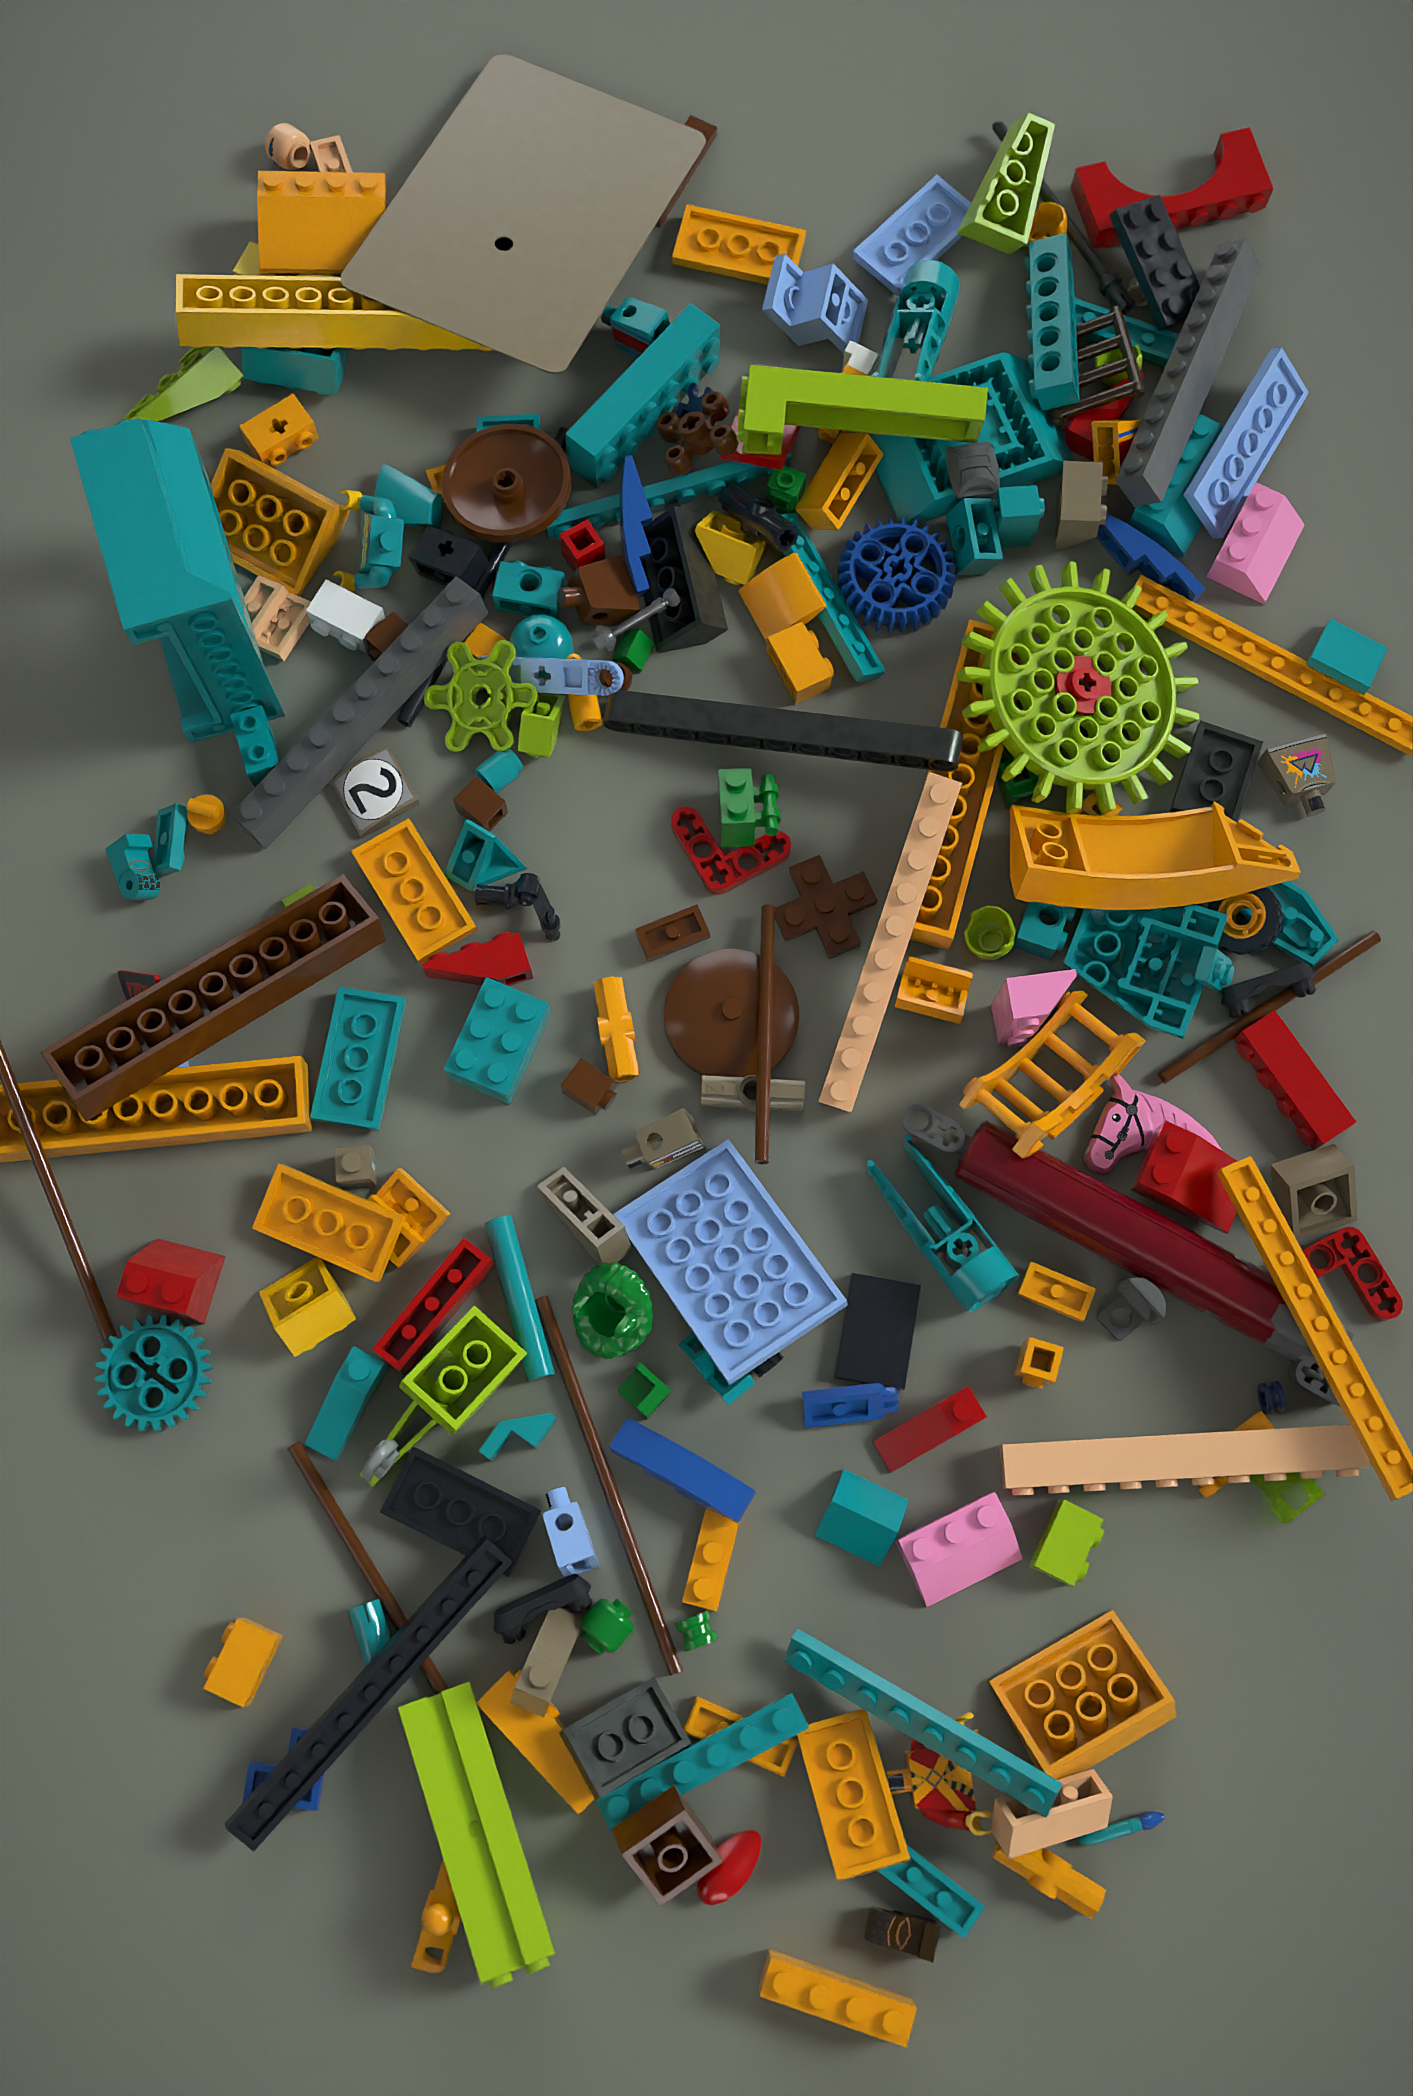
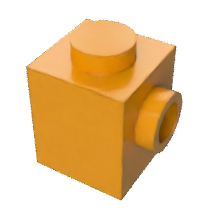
(1038, 1362)

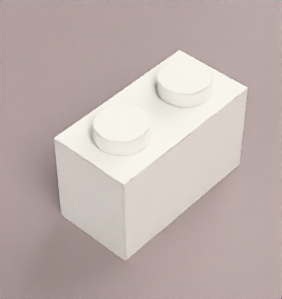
(343, 615)

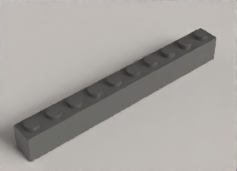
(1189, 373)
(359, 713)

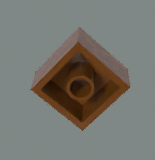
(667, 1845)

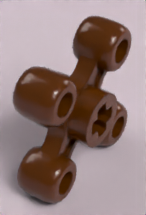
(697, 433)

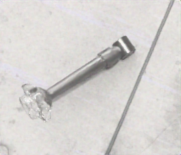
(606, 637)

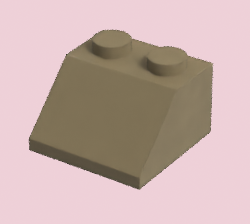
(1079, 503)
(1315, 1191)

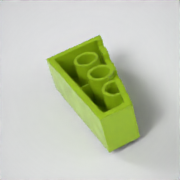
(1010, 190)

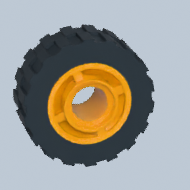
(1262, 927)

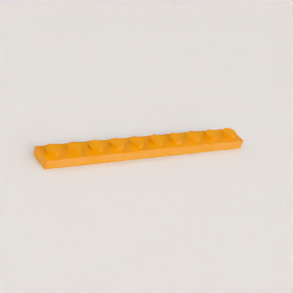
(1276, 665)
(1320, 1326)

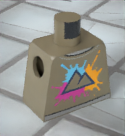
(1300, 772)

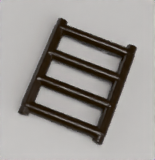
(1126, 364)

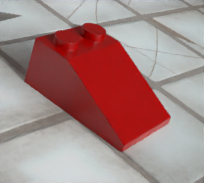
(1183, 1176)

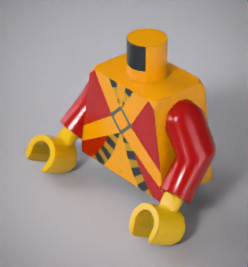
(939, 1787)

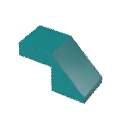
(707, 1368)
(530, 1428)

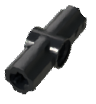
(758, 517)

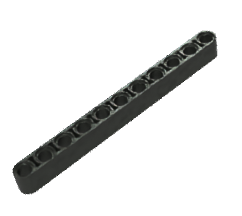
(784, 730)

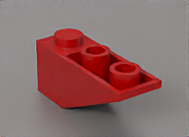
(498, 959)

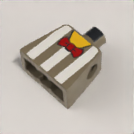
(679, 1139)

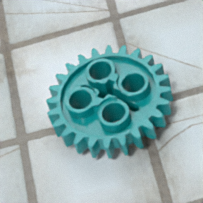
(134, 1398)

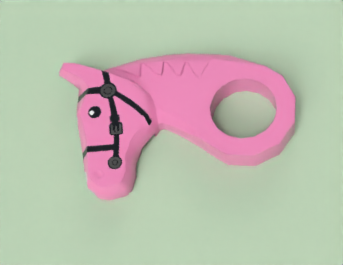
(1129, 1125)

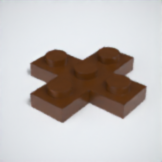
(824, 906)

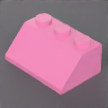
(1257, 544)
(1026, 1004)
(959, 1548)

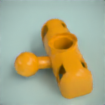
(439, 1924)

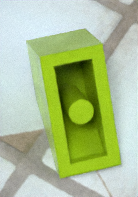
(541, 725)

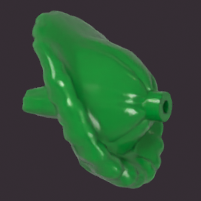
(611, 1310)

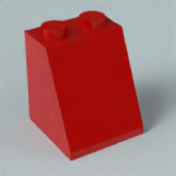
(172, 1280)

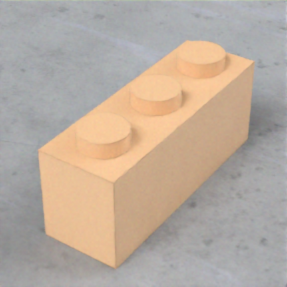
(1078, 1810)

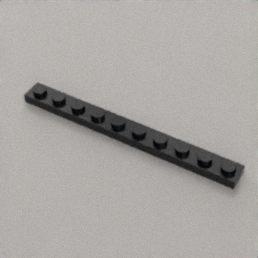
(367, 1694)

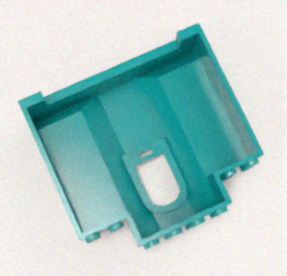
(174, 568)

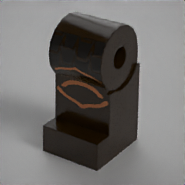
(903, 1932)

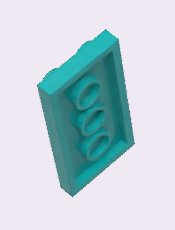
(358, 1059)

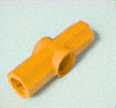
(616, 1029)
(1055, 1879)

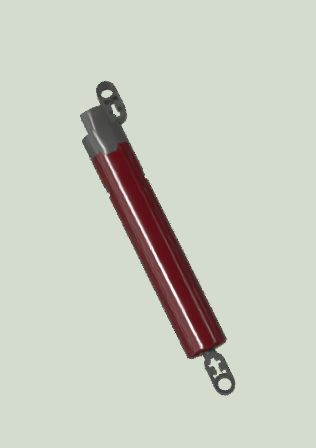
(1129, 1237)

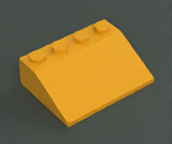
(315, 218)
(274, 521)
(1083, 1698)

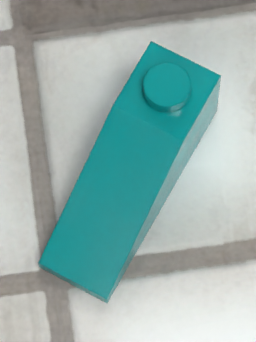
(346, 1402)

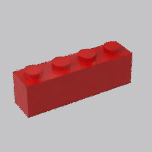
(1293, 1080)
(433, 1306)

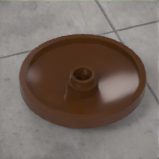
(506, 483)
(715, 1014)

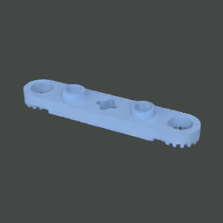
(567, 675)

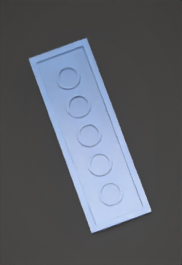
(1246, 443)

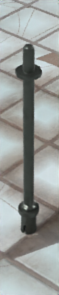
(1110, 283)

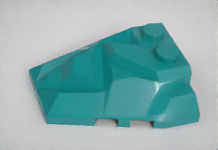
(1146, 960)

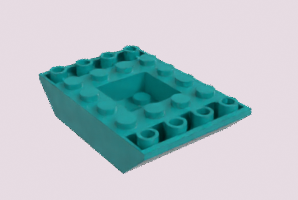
(1019, 431)

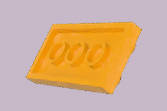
(734, 244)
(414, 890)
(329, 1222)
(852, 1795)

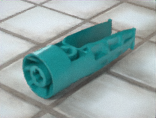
(920, 316)
(978, 1274)

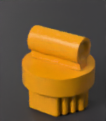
(206, 814)

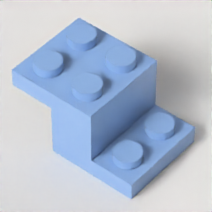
(814, 304)

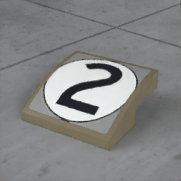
(374, 791)

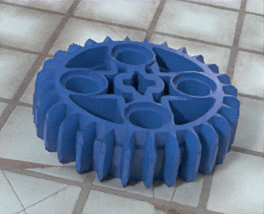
(896, 561)

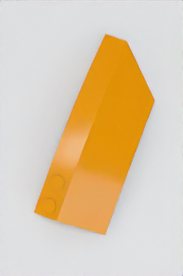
(1140, 858)

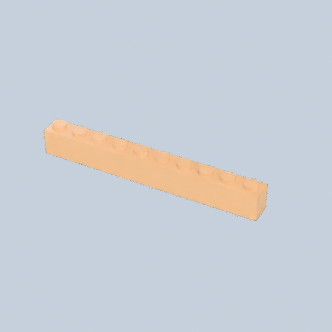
(890, 942)
(1180, 1457)

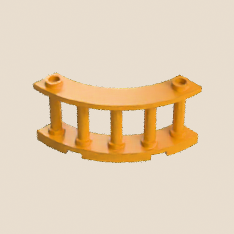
(1070, 1103)

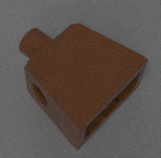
(601, 593)

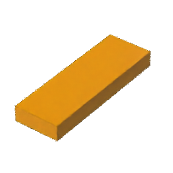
(709, 1718)

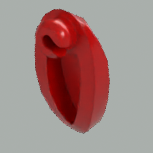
(739, 1860)

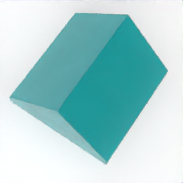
(862, 1518)

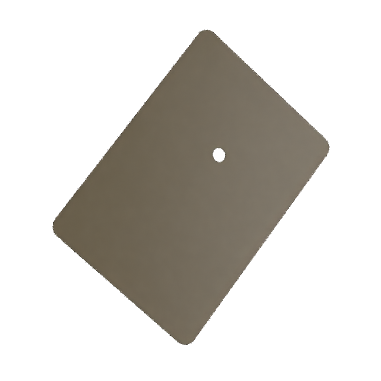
(554, 172)

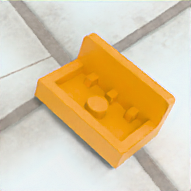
(933, 990)

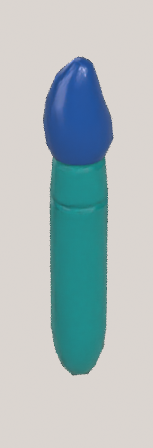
(1122, 1828)

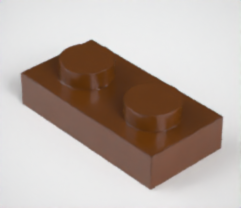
(672, 933)

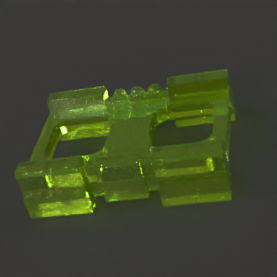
(1275, 1489)

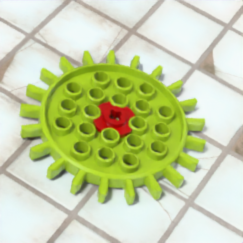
(1079, 688)

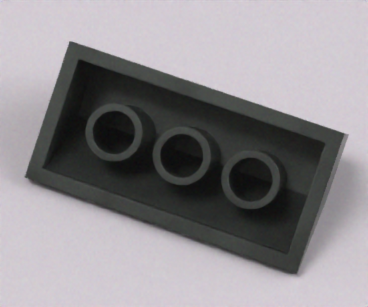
(681, 564)

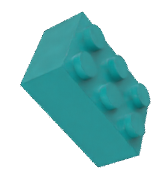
(497, 1040)

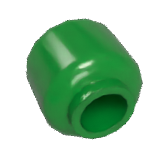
(607, 1625)

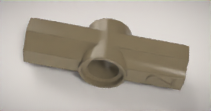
(728, 1093)

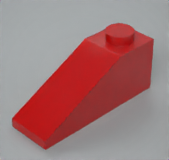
(1079, 427)
(929, 1429)

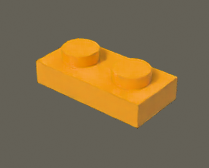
(1056, 1292)

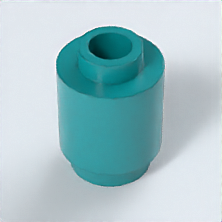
(499, 770)

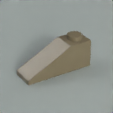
(586, 1217)
(547, 1660)

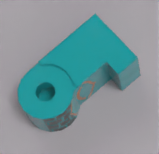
(133, 867)

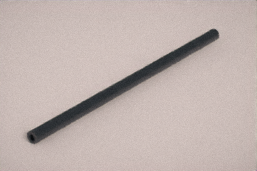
(498, 553)

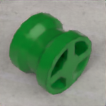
(696, 1631)

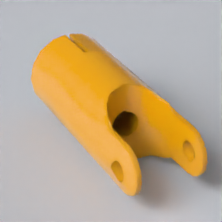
(584, 709)

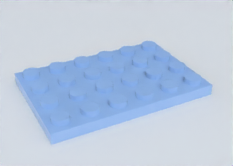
(730, 1261)

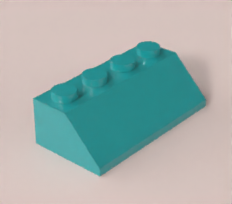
(1173, 520)

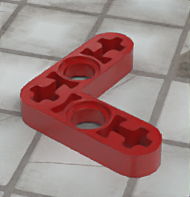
(726, 864)
(1338, 1256)

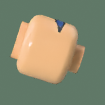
(288, 147)

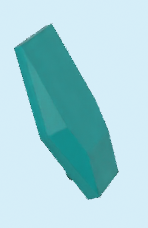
(1304, 930)

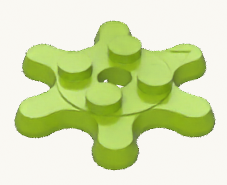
(460, 696)

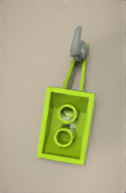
(450, 1384)

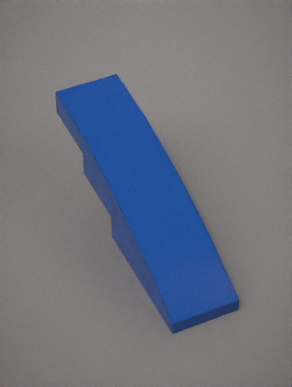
(633, 517)
(1137, 551)
(683, 1470)

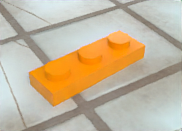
(710, 1561)

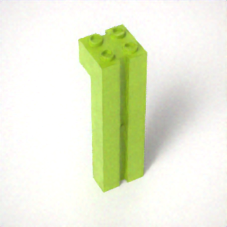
(855, 404)
(477, 1836)

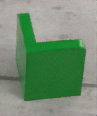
(644, 1390)

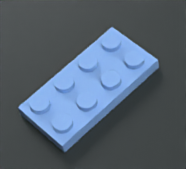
(914, 233)

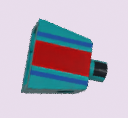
(635, 324)

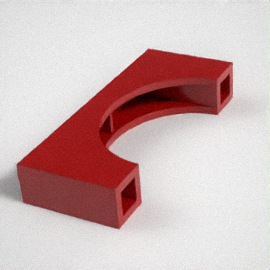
(1235, 188)

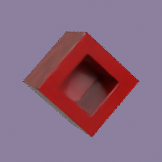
(581, 545)

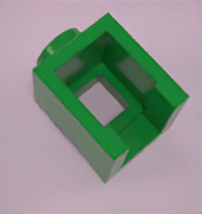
(786, 486)
(1013, 790)

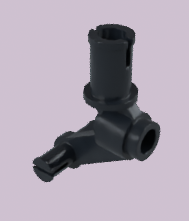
(524, 891)

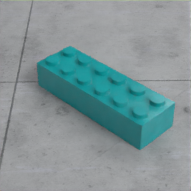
(641, 394)

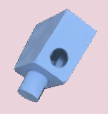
(574, 1546)

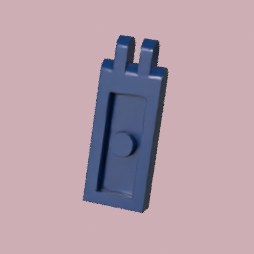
(848, 1404)

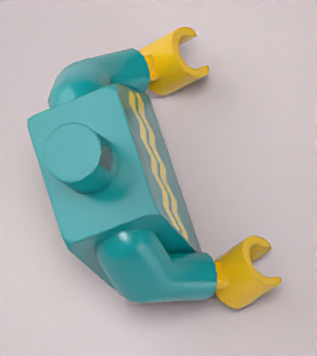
(379, 542)

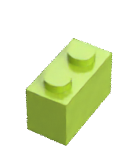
(1067, 1543)

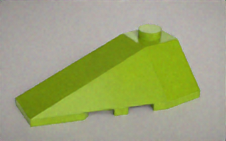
(202, 377)

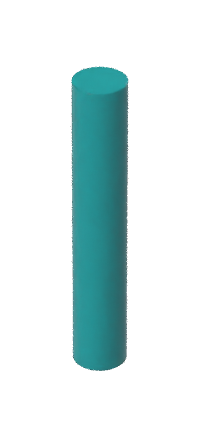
(519, 1298)

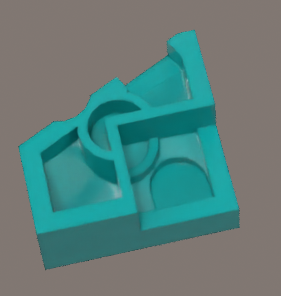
(412, 501)

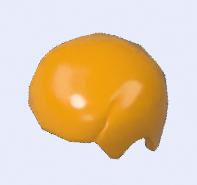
(1048, 222)

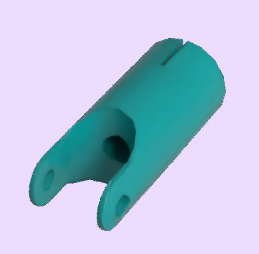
(370, 1634)

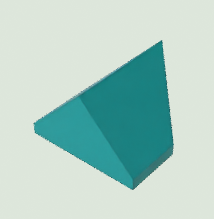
(480, 858)

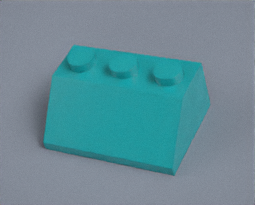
(300, 368)

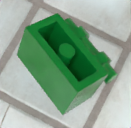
(737, 809)

